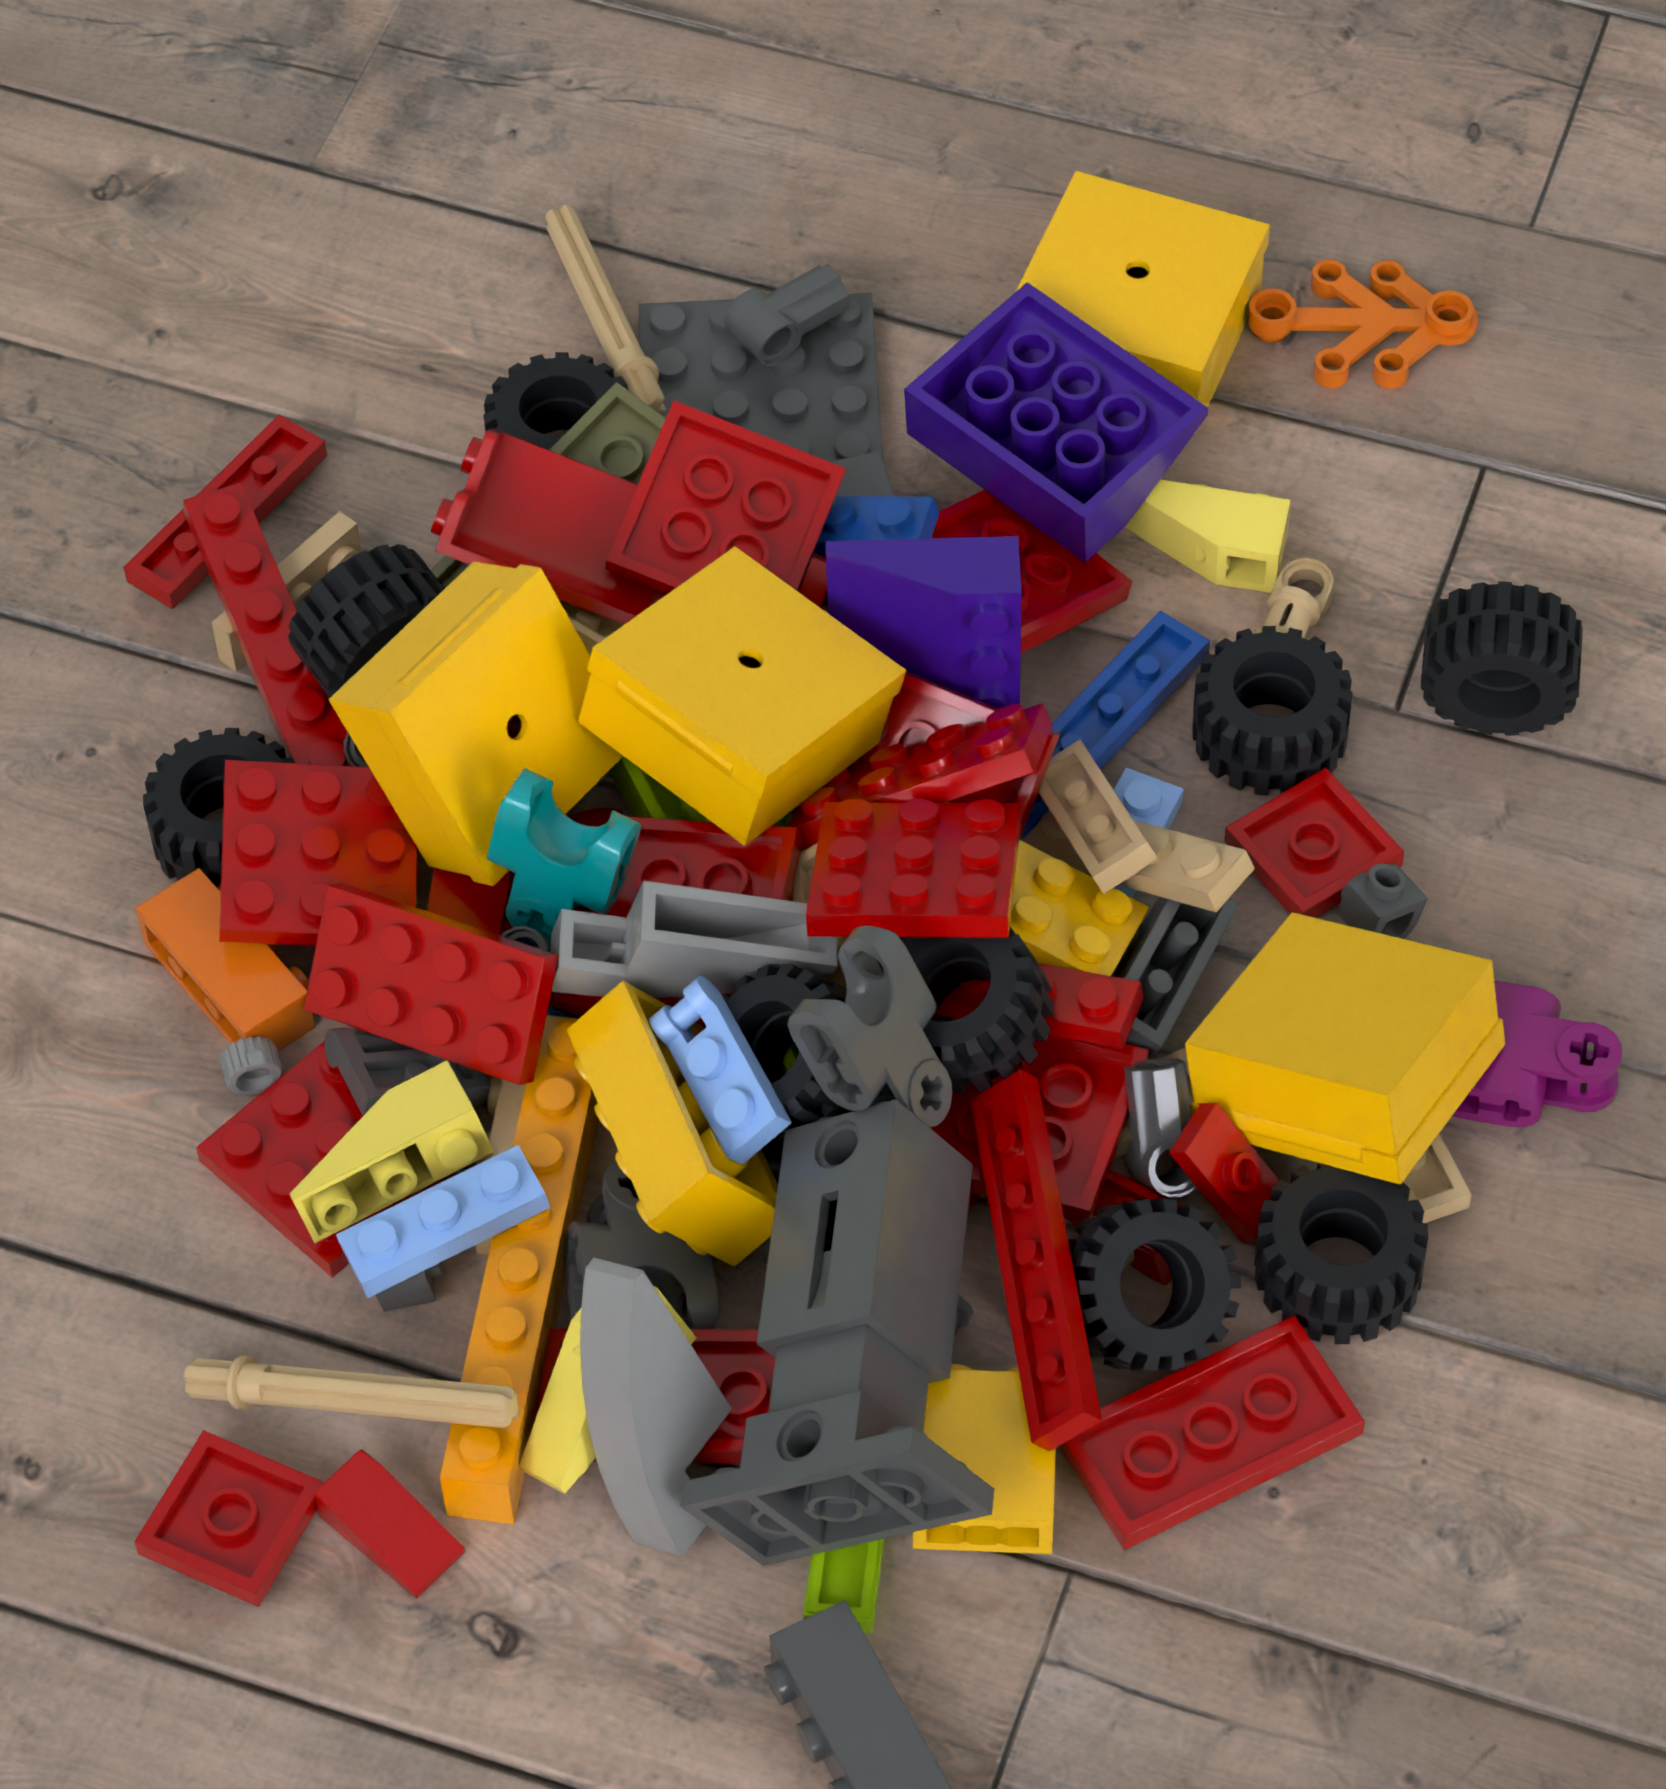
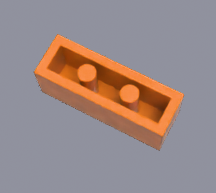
(233, 983)

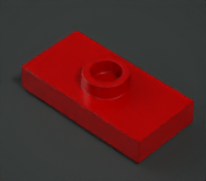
(1225, 1169)

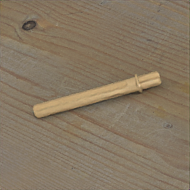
(603, 307)
(251, 1383)

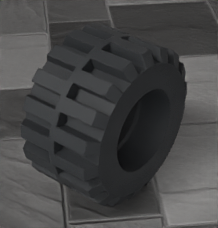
(546, 396)
(359, 611)
(1502, 658)
(1280, 672)
(189, 789)
(762, 1013)
(1006, 1021)
(1198, 1284)
(1335, 1296)

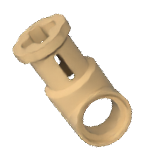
(1294, 606)

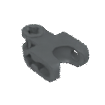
(875, 1039)
(621, 1236)

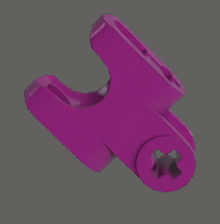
(1542, 1062)

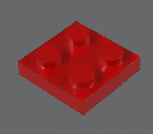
(1312, 843)
(229, 1518)

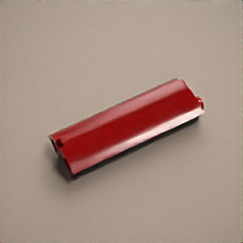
(554, 516)

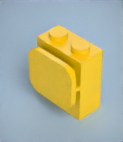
(985, 1426)

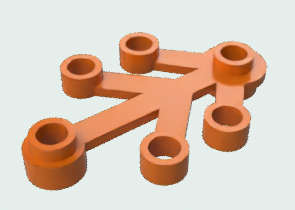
(1435, 319)

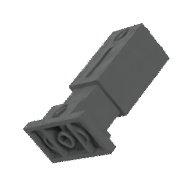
(857, 1331)

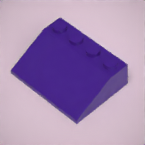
(1052, 420)
(936, 608)

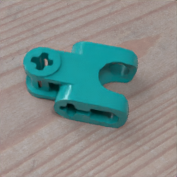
(555, 858)

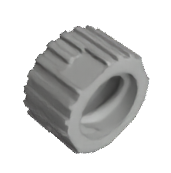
(250, 1065)

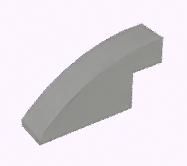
(682, 935)
(644, 1403)

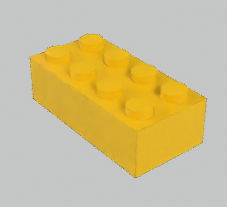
(1068, 917)
(663, 1135)

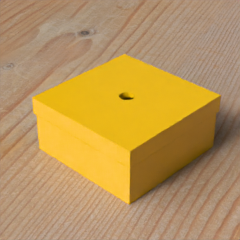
(1153, 275)
(739, 695)
(468, 701)
(1347, 1045)

